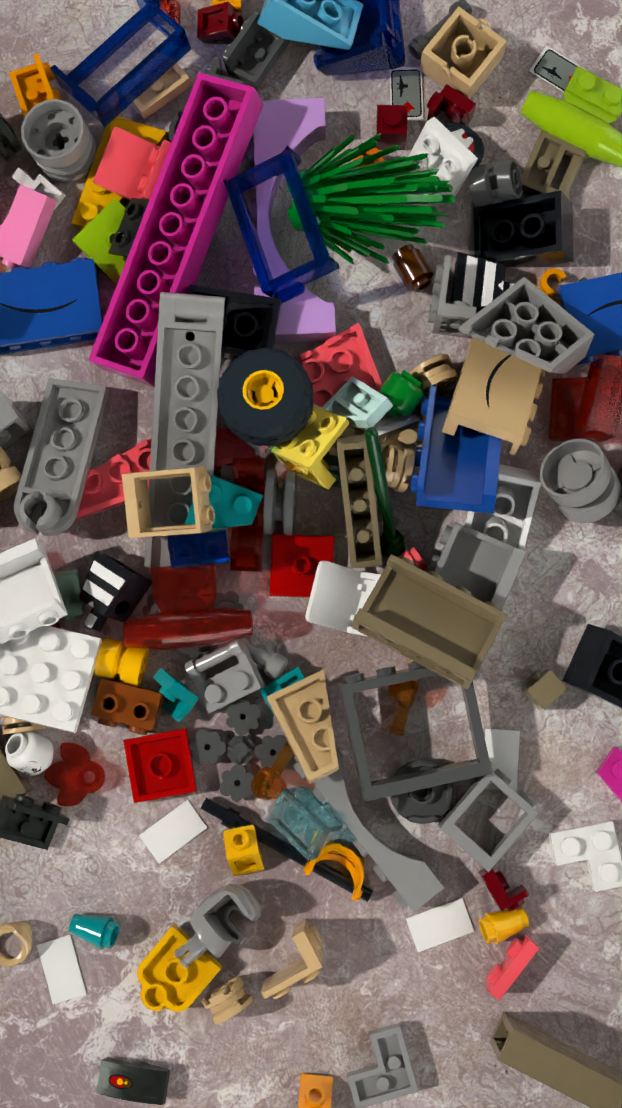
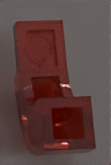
(248, 540)

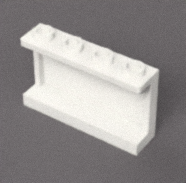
(27, 591)

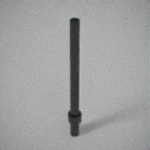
(231, 818)

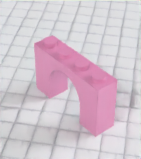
(25, 227)

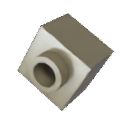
(543, 688)

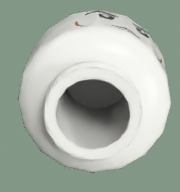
(29, 752)

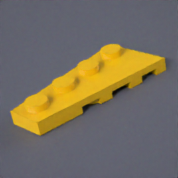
(96, 198)

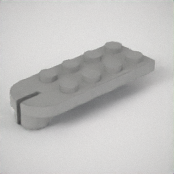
(60, 456)

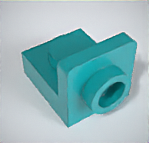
(179, 696)

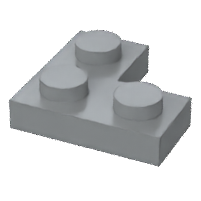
(390, 1076)

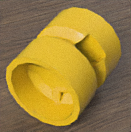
(120, 661)

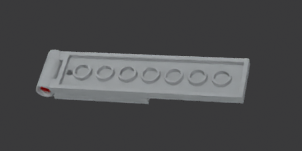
(183, 407)

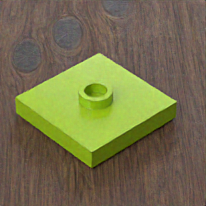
(98, 237)

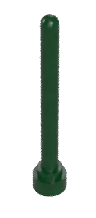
(391, 539)

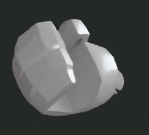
(214, 923)

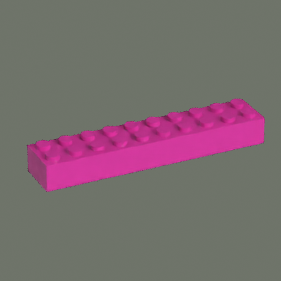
(177, 222)

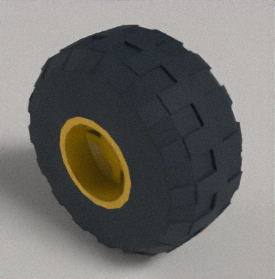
(265, 397)

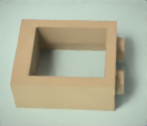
(138, 503)

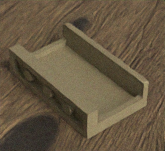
(430, 620)

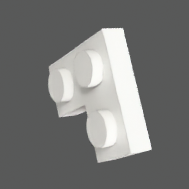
(592, 843)

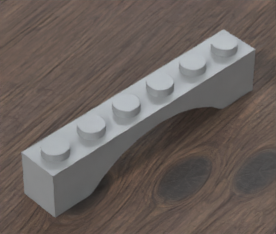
(408, 874)

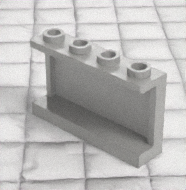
(477, 563)

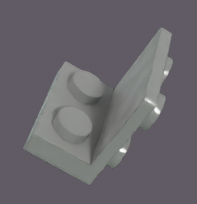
(446, 316)

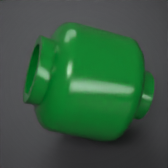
(403, 392)

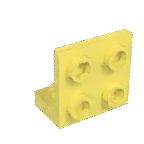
(310, 445)

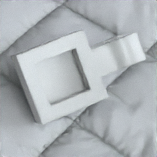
(40, 184)

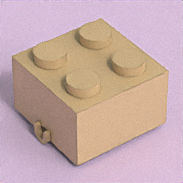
(462, 53)

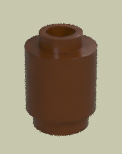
(412, 268)

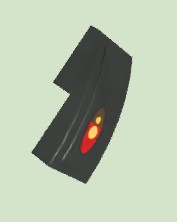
(133, 1082)

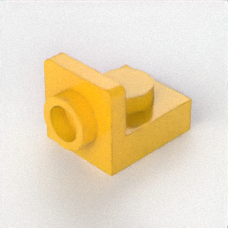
(243, 850)

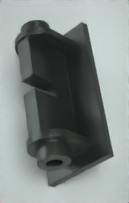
(128, 228)

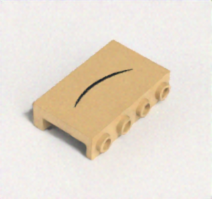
(495, 395)

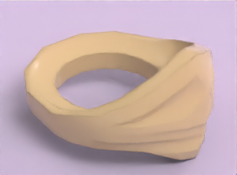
(24, 933)

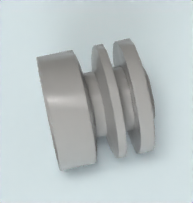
(59, 140)

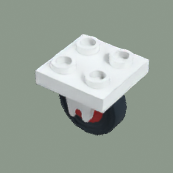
(451, 149)

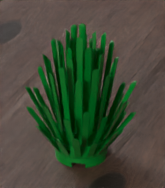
(349, 198)

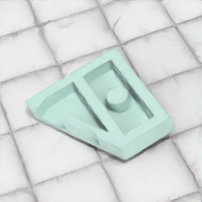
(359, 404)

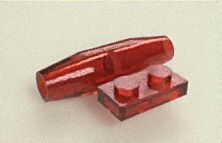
(186, 612)

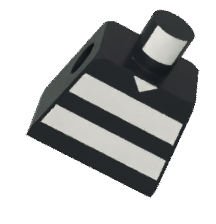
(478, 280)
(111, 591)

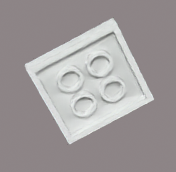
(47, 676)

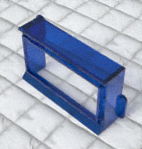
(141, 76)
(293, 282)

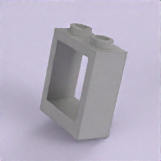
(521, 799)

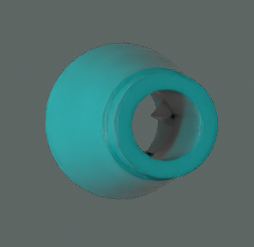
(95, 929)

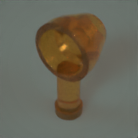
(404, 695)
(267, 781)

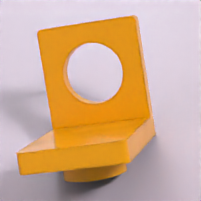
(315, 1091)

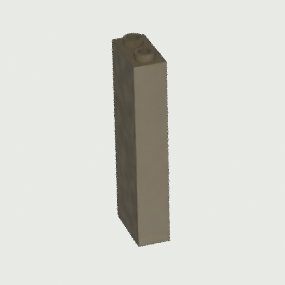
(556, 1064)

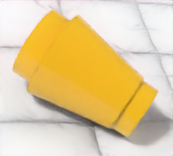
(502, 924)

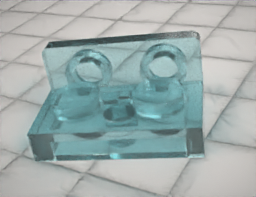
(303, 820)

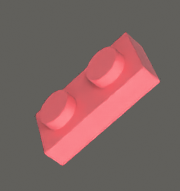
(503, 976)

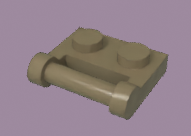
(544, 164)

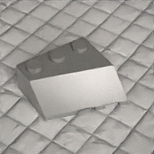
(531, 328)

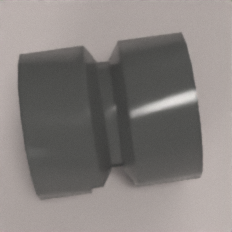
(495, 182)

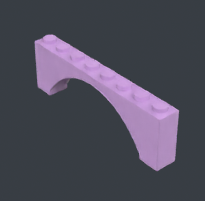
(299, 126)

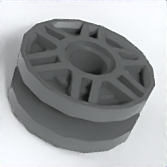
(280, 502)

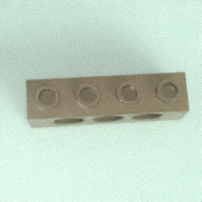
(359, 502)

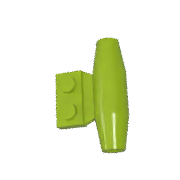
(582, 115)

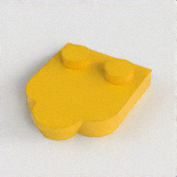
(167, 981)

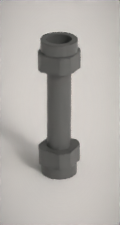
(420, 41)

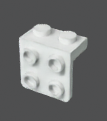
(338, 596)

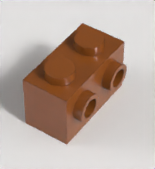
(127, 705)

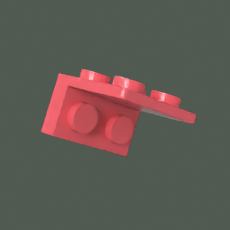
(130, 165)

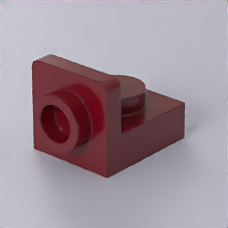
(218, 22)
(453, 103)
(497, 885)

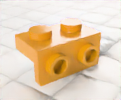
(33, 84)

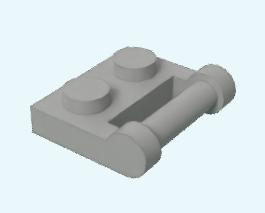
(229, 684)

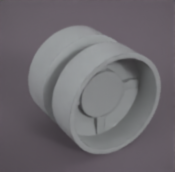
(580, 480)

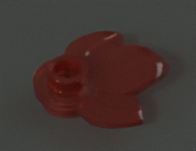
(70, 774)

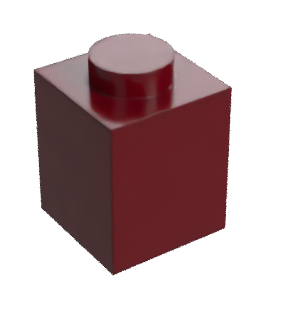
(392, 124)

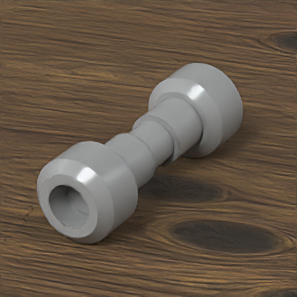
(273, 664)

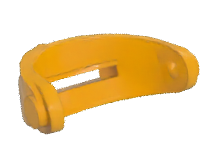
(345, 857)

